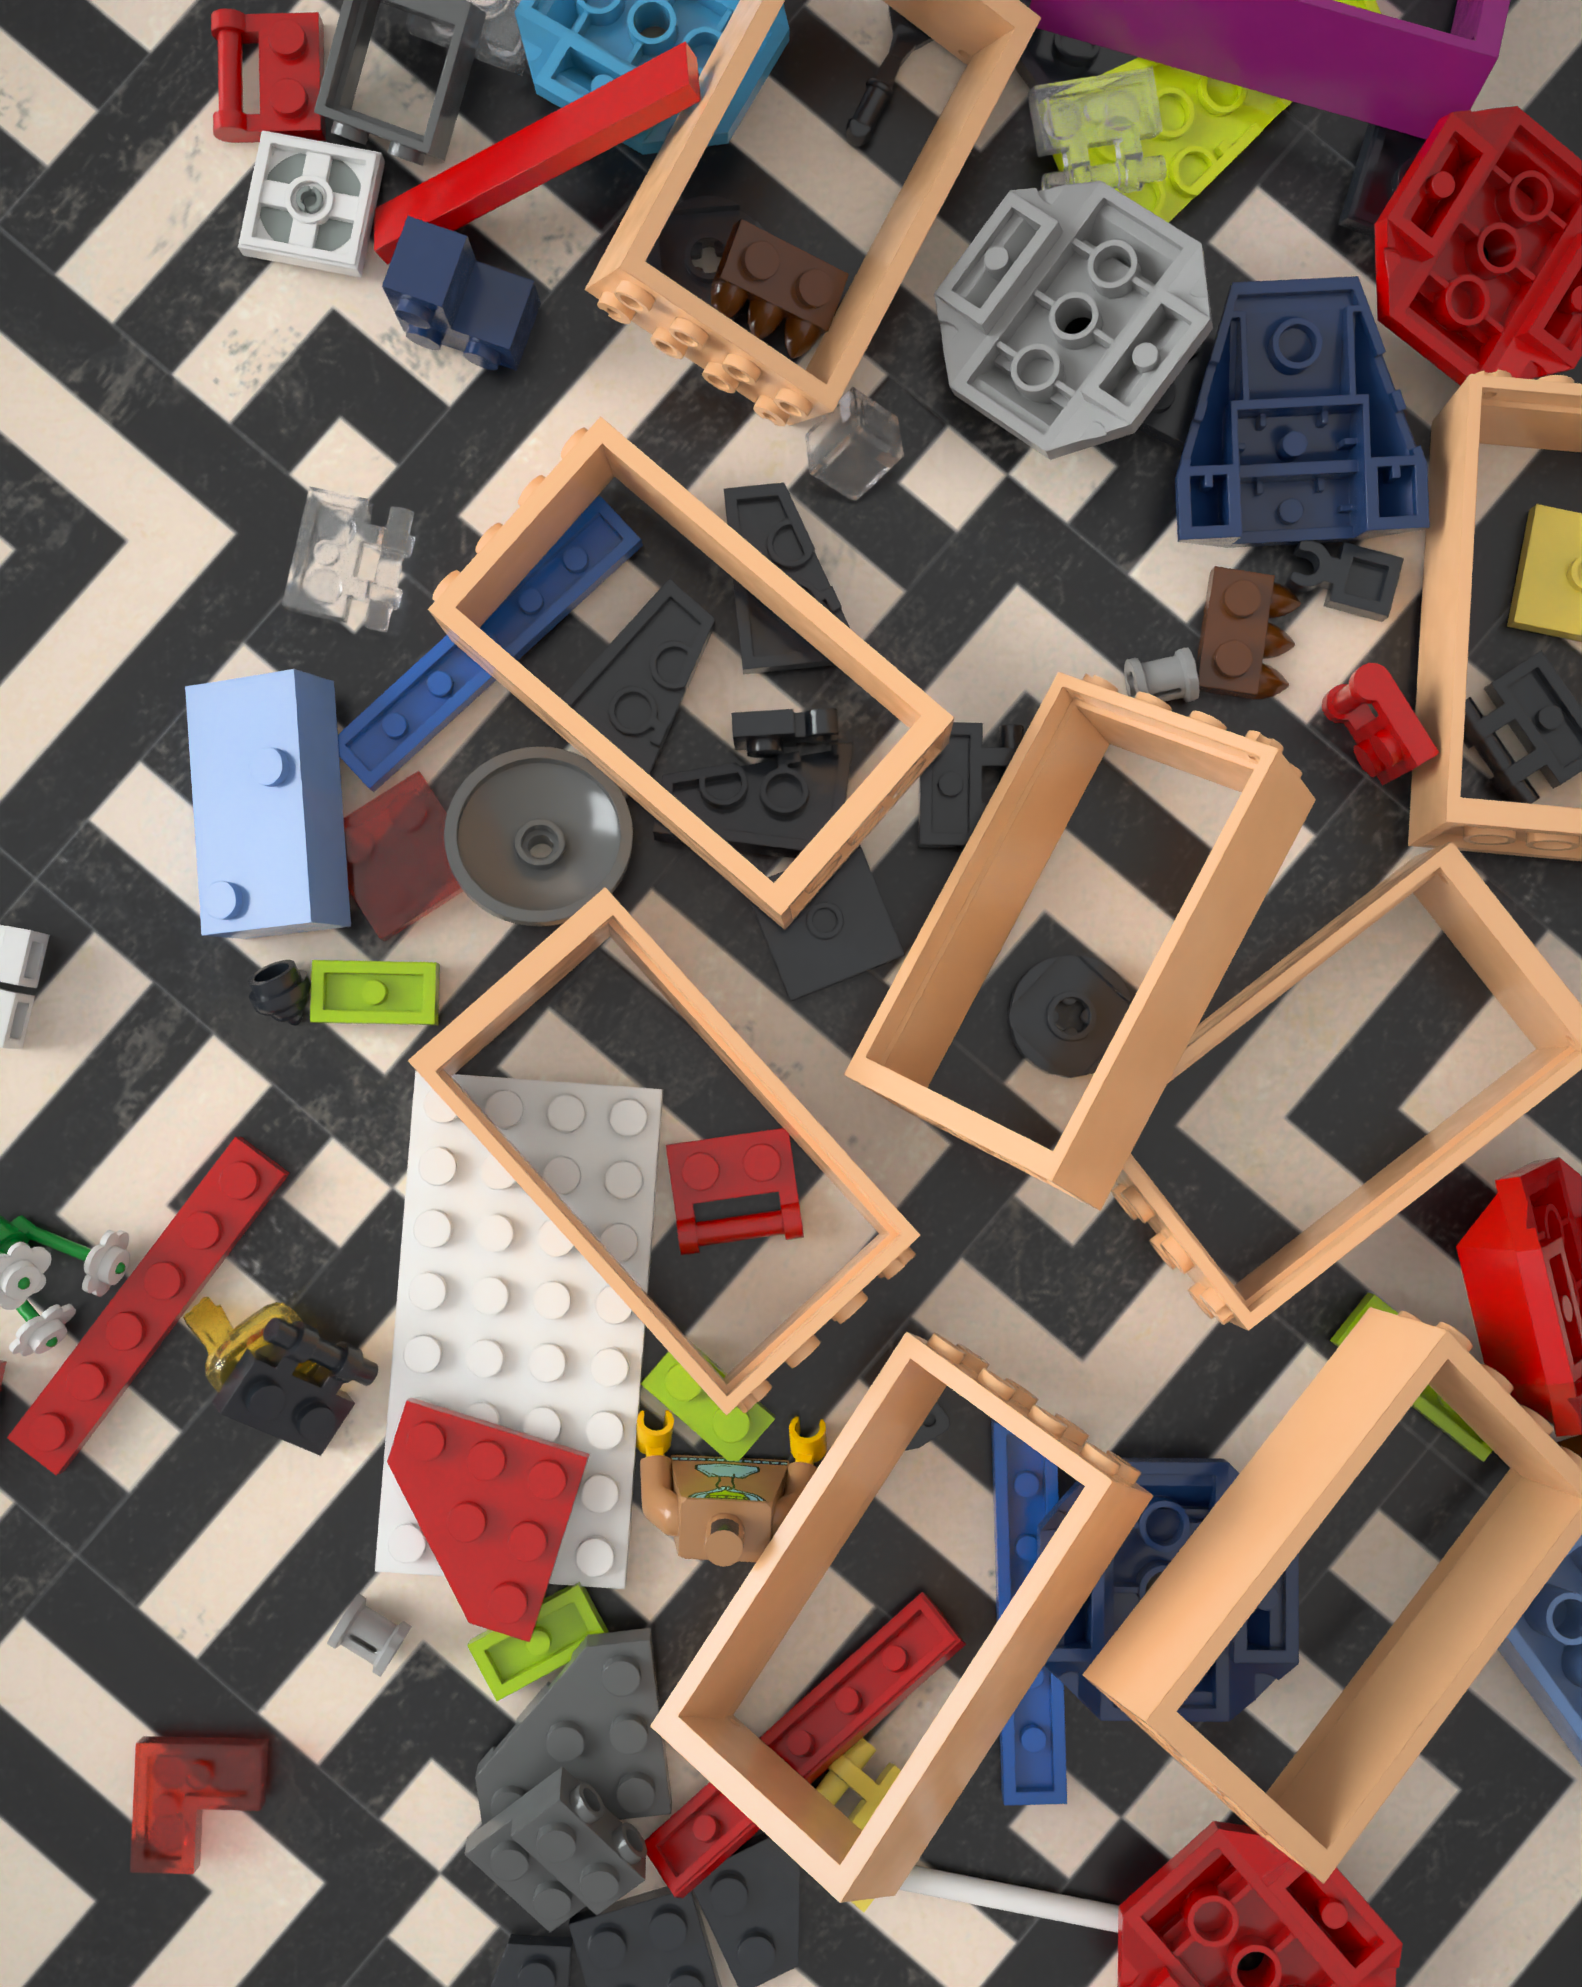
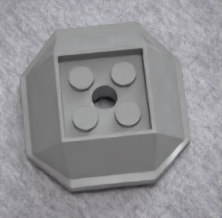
(1060, 260)

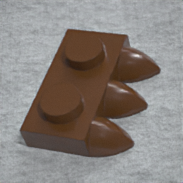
(779, 284)
(1239, 636)

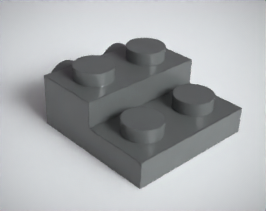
(560, 1851)

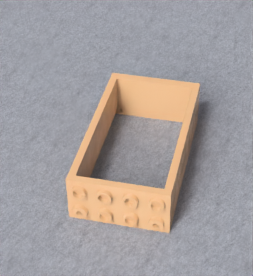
(979, 33)
(1493, 412)
(544, 515)
(997, 878)
(1517, 979)
(525, 985)
(1433, 1645)
(701, 1708)

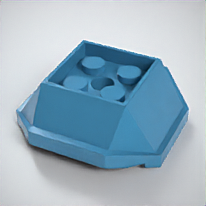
(590, 42)

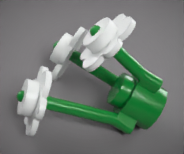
(23, 1275)

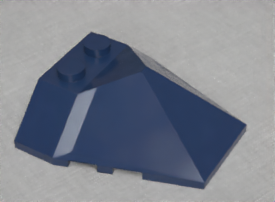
(1298, 425)

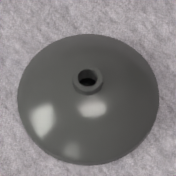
(529, 801)

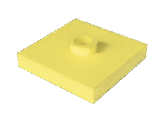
(1550, 575)

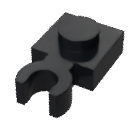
(1356, 580)
(769, 731)

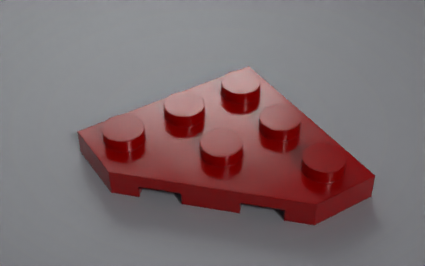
(488, 1508)

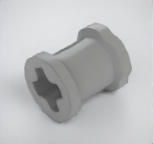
(1164, 677)
(369, 1635)

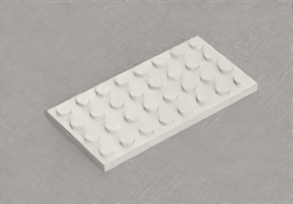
(507, 1311)

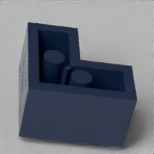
(457, 301)

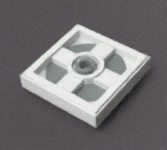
(311, 203)

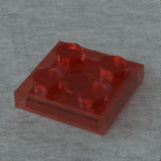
(399, 856)

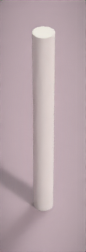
(1012, 1898)

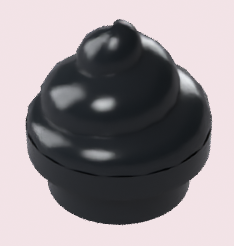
(280, 991)

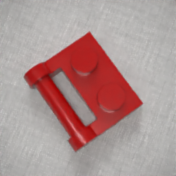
(288, 74)
(1385, 744)
(733, 1169)

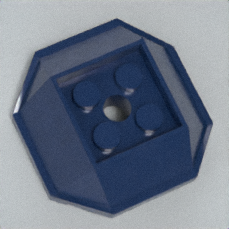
(1182, 1498)

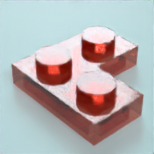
(177, 1782)

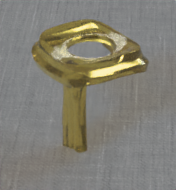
(227, 1343)

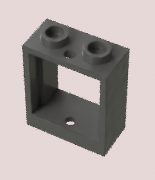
(347, 61)

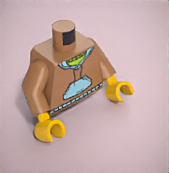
(719, 1505)

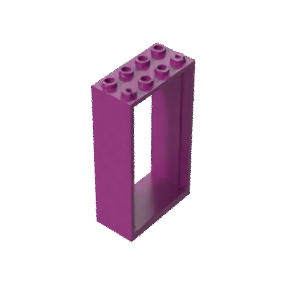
(1304, 50)

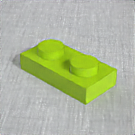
(375, 992)
(728, 1434)
(560, 1628)

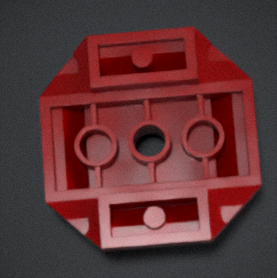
(1499, 186)
(1527, 1288)
(1242, 1896)

